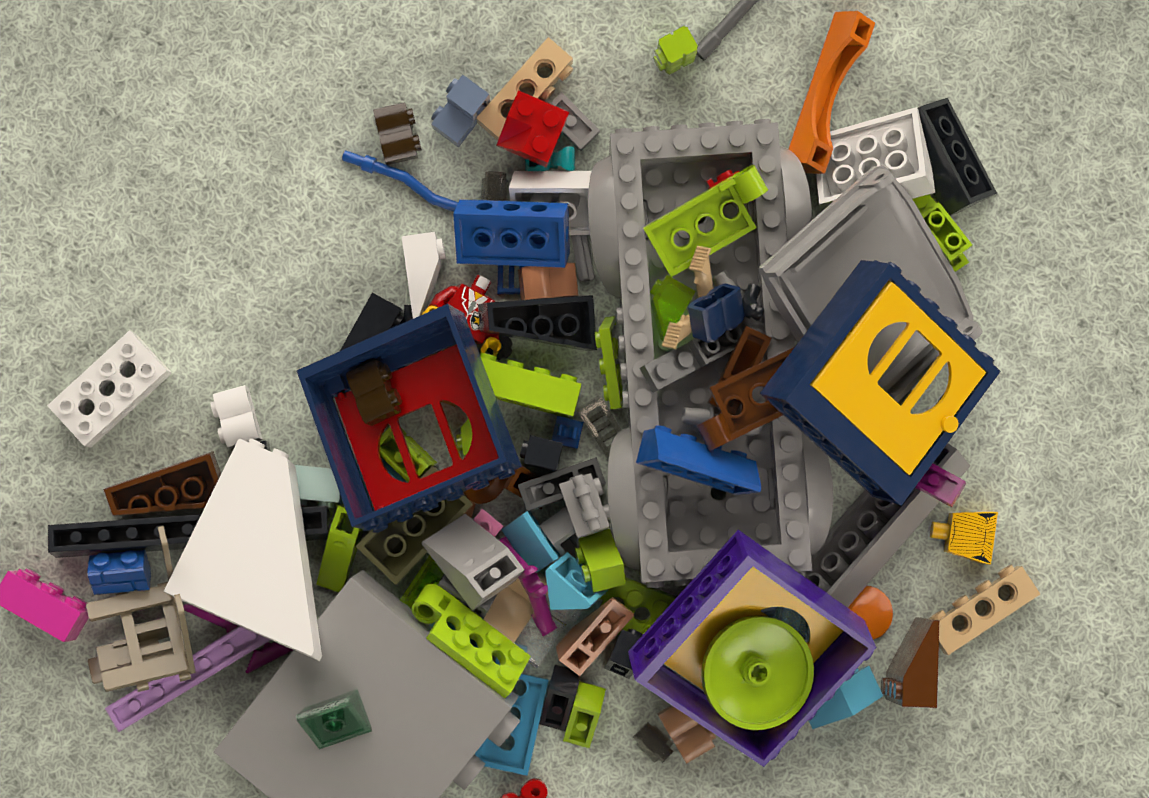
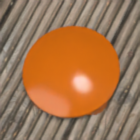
(874, 609)

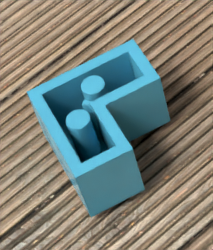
(849, 698)

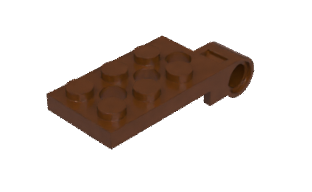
(728, 427)

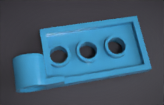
(519, 756)

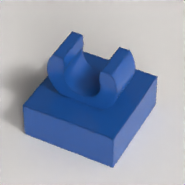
(567, 431)

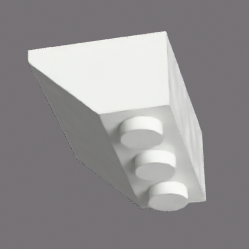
(556, 187)

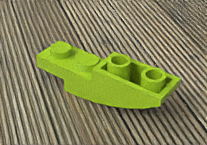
(945, 230)

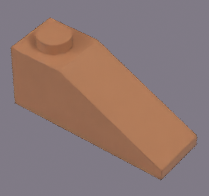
(592, 635)

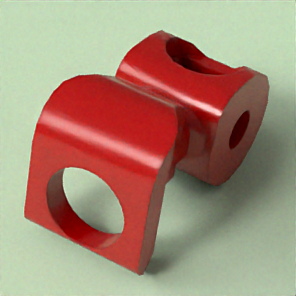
(531, 789)

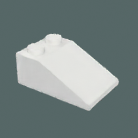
(423, 264)

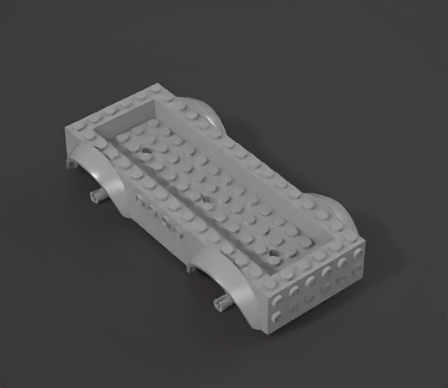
(660, 520)

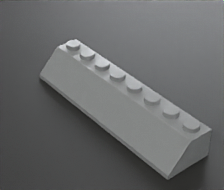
(871, 535)

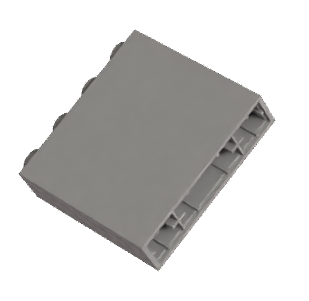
(419, 701)

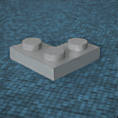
(578, 126)

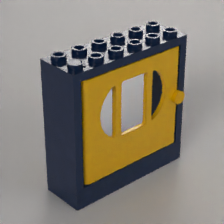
(843, 385)

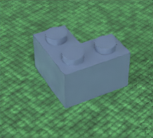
(460, 113)

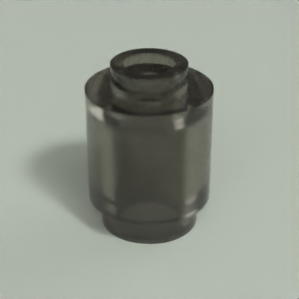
(494, 186)
(653, 742)

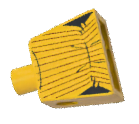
(968, 535)

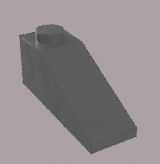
(546, 488)

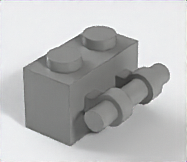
(584, 505)

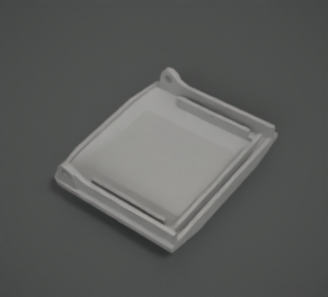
(868, 223)

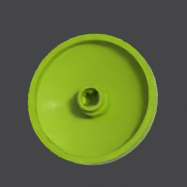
(757, 672)

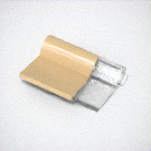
(512, 617)

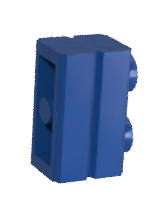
(119, 572)

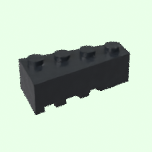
(551, 321)

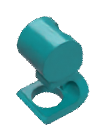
(564, 158)

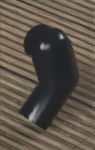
(750, 305)

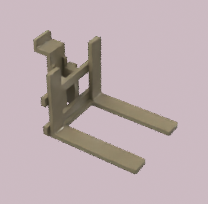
(140, 655)

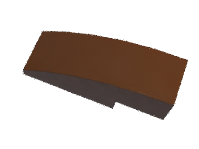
(746, 354)

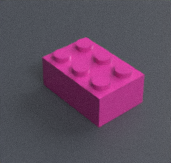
(43, 604)

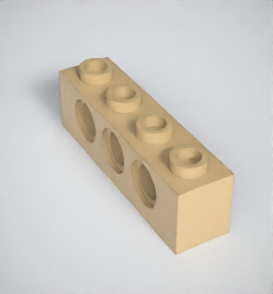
(547, 55)
(1021, 592)

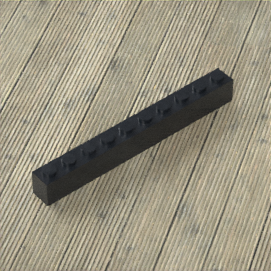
(143, 533)

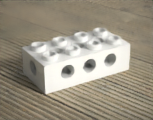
(91, 385)

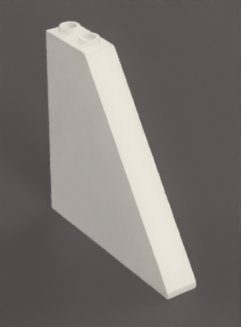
(252, 553)

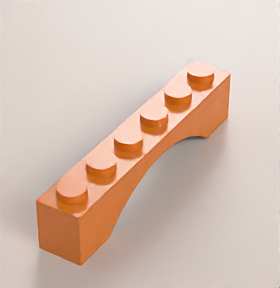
(844, 43)

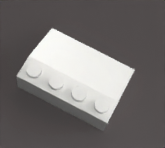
(887, 141)

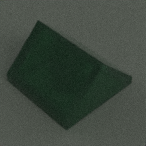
(335, 719)

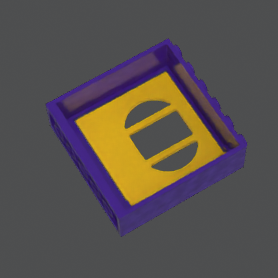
(734, 586)

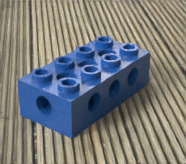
(512, 233)

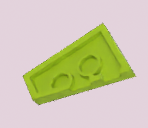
(607, 364)

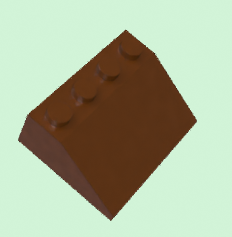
(914, 669)

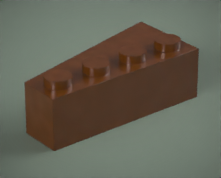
(168, 488)

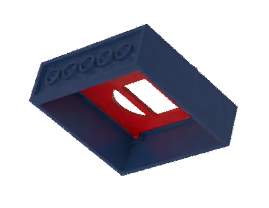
(429, 364)

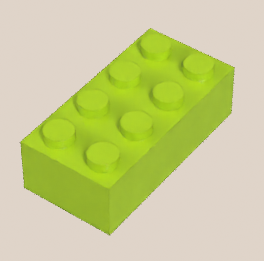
(532, 388)

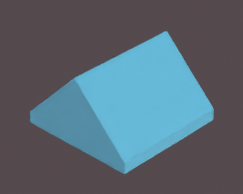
(530, 541)
(568, 587)

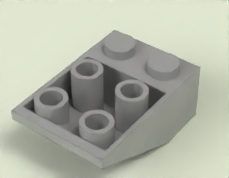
(473, 560)

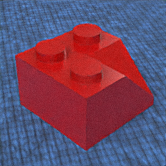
(532, 128)

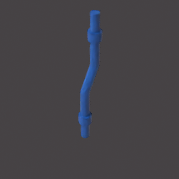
(371, 165)

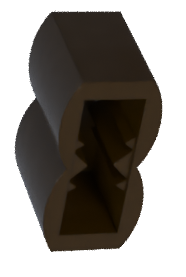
(396, 133)
(374, 392)

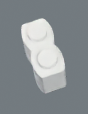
(236, 416)

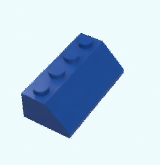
(694, 462)

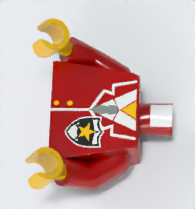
(467, 300)

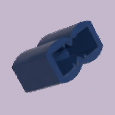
(716, 312)

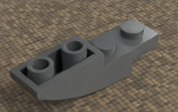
(688, 359)

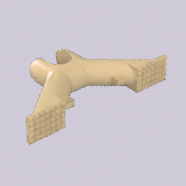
(703, 279)

